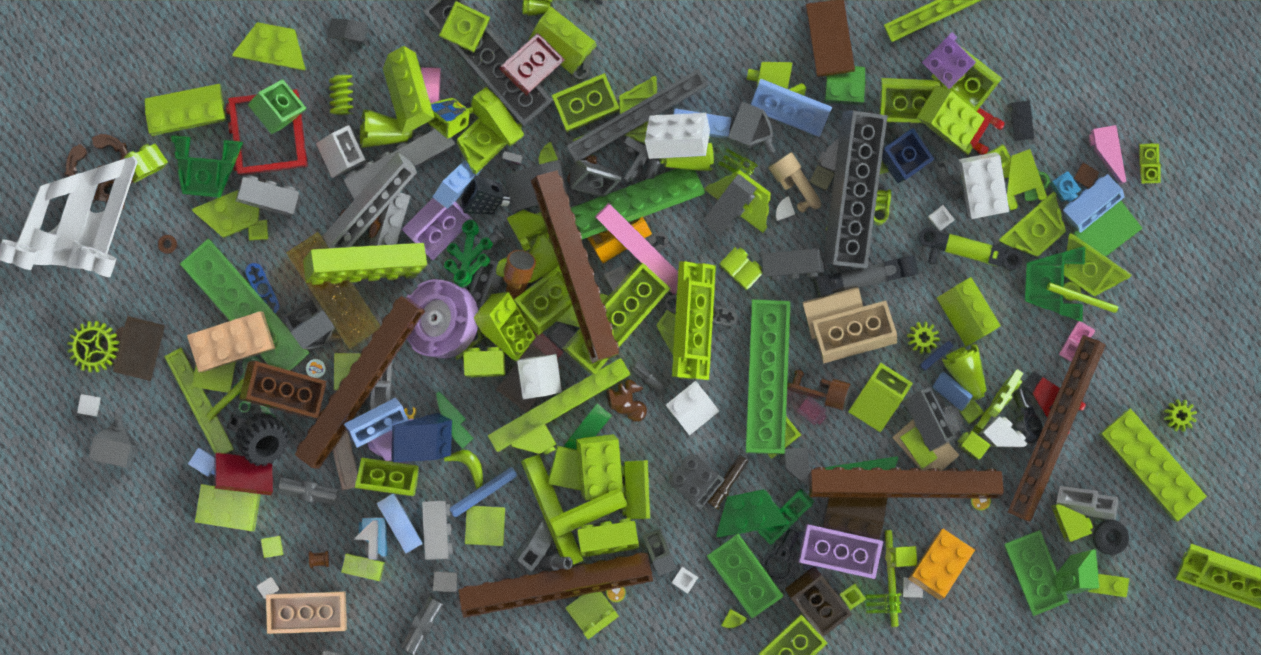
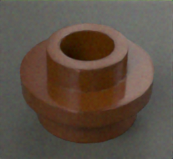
(163, 239)

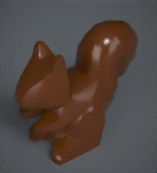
(623, 402)

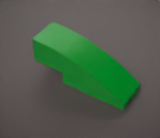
(590, 426)
(459, 433)
(791, 511)

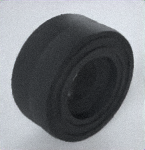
(1118, 529)

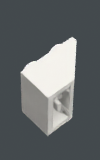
(341, 152)
(1000, 434)

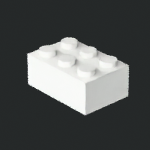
(677, 135)
(983, 185)

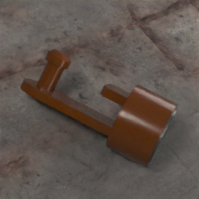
(835, 398)

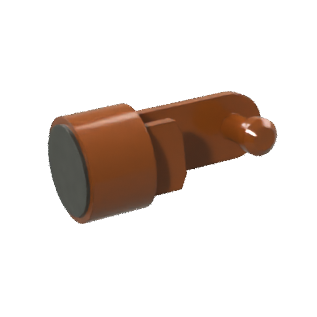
(518, 272)

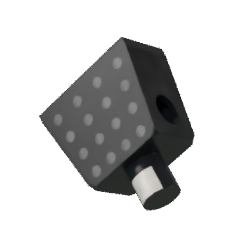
(483, 197)

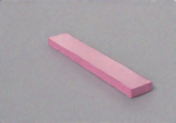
(638, 246)

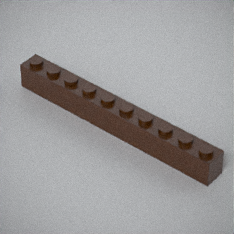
(575, 266)
(359, 382)
(1056, 428)
(905, 483)
(555, 585)

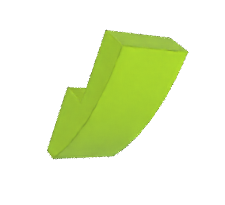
(1149, 163)

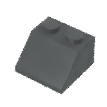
(593, 178)

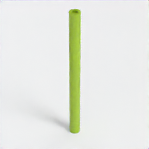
(891, 579)

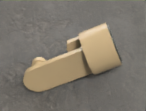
(787, 171)

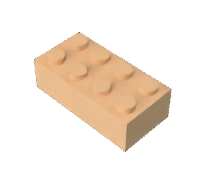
(231, 342)
(306, 612)

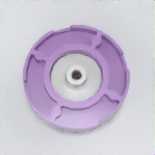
(447, 321)

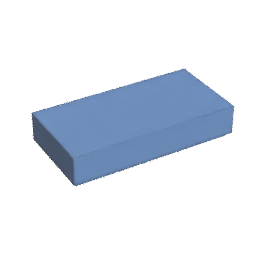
(952, 391)

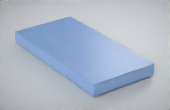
(791, 107)

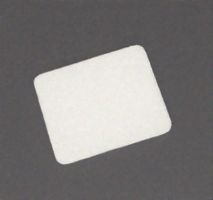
(267, 587)

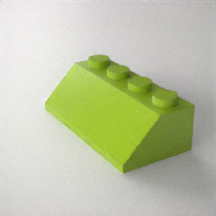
(407, 89)
(185, 110)

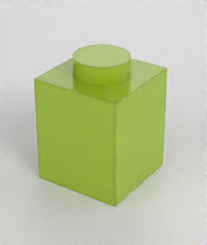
(901, 556)

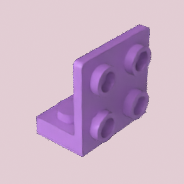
(949, 61)

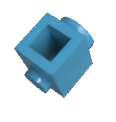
(1065, 187)

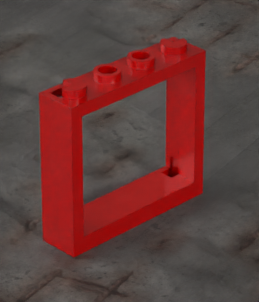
(299, 139)

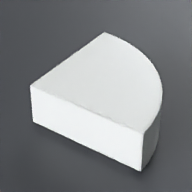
(784, 209)

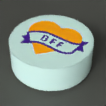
(315, 368)

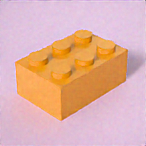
(941, 564)

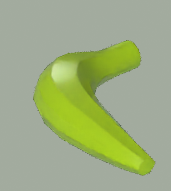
(472, 462)

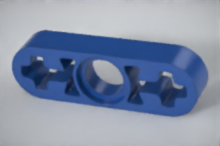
(251, 278)

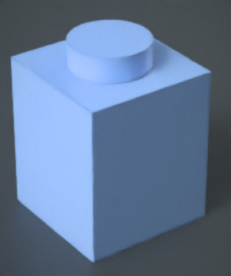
(203, 462)

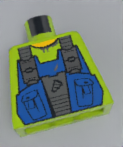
(450, 116)

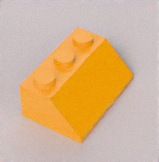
(608, 246)

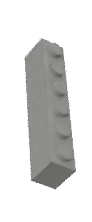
(418, 152)
(370, 202)

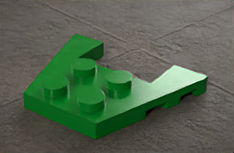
(204, 175)
(1051, 270)

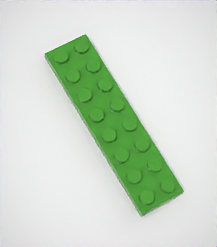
(639, 199)
(238, 299)
(768, 377)

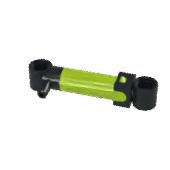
(968, 248)

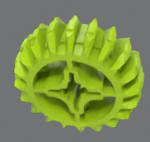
(96, 338)

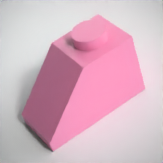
(432, 82)

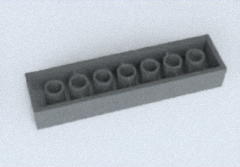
(486, 63)
(855, 189)

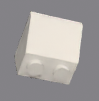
(539, 376)
(692, 408)

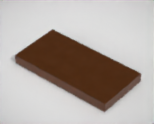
(830, 37)

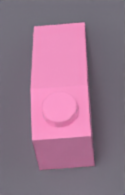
(1107, 147)

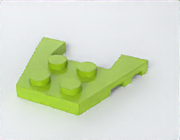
(1000, 400)

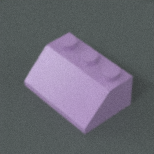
(436, 226)

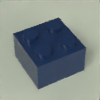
(906, 155)

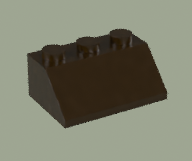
(855, 515)

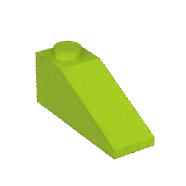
(496, 116)

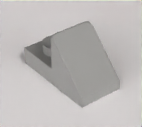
(370, 533)

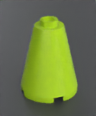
(380, 130)
(698, 163)
(544, 256)
(967, 370)

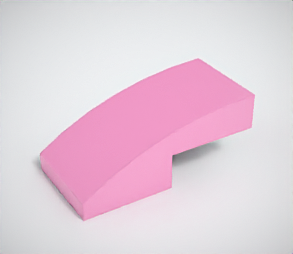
(1071, 344)

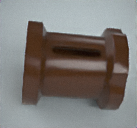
(318, 559)

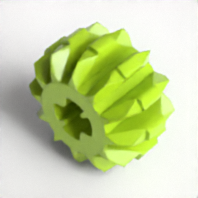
(928, 333)
(1177, 421)

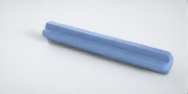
(483, 492)

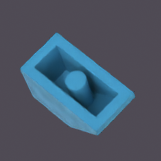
(382, 533)

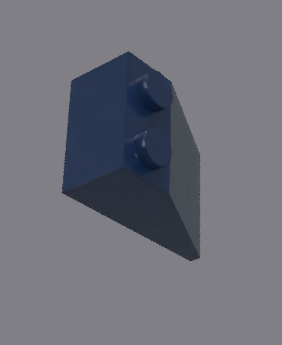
(422, 439)

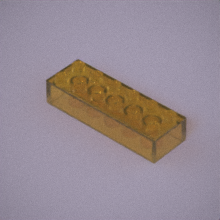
(340, 300)

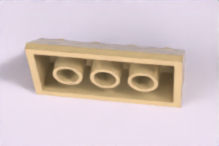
(854, 332)

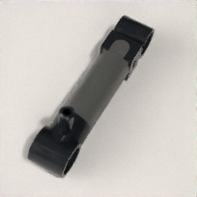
(863, 277)

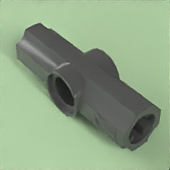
(308, 491)
(421, 625)

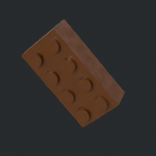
(282, 390)

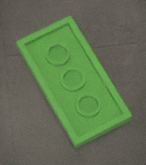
(1035, 572)
(745, 575)

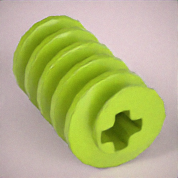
(340, 95)

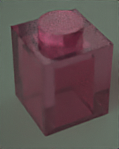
(812, 411)

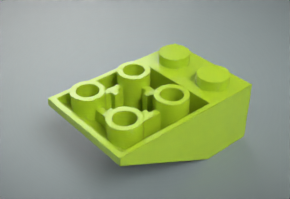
(504, 325)
(880, 397)

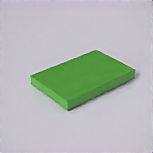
(1110, 229)

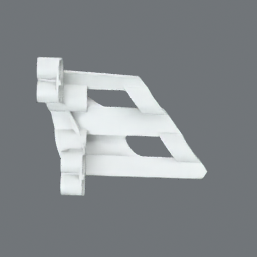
(81, 236)

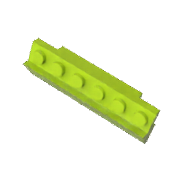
(693, 320)
(1221, 575)

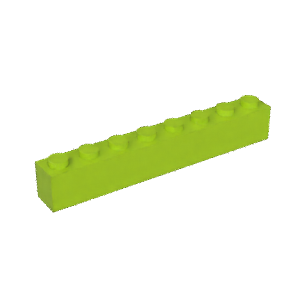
(559, 404)

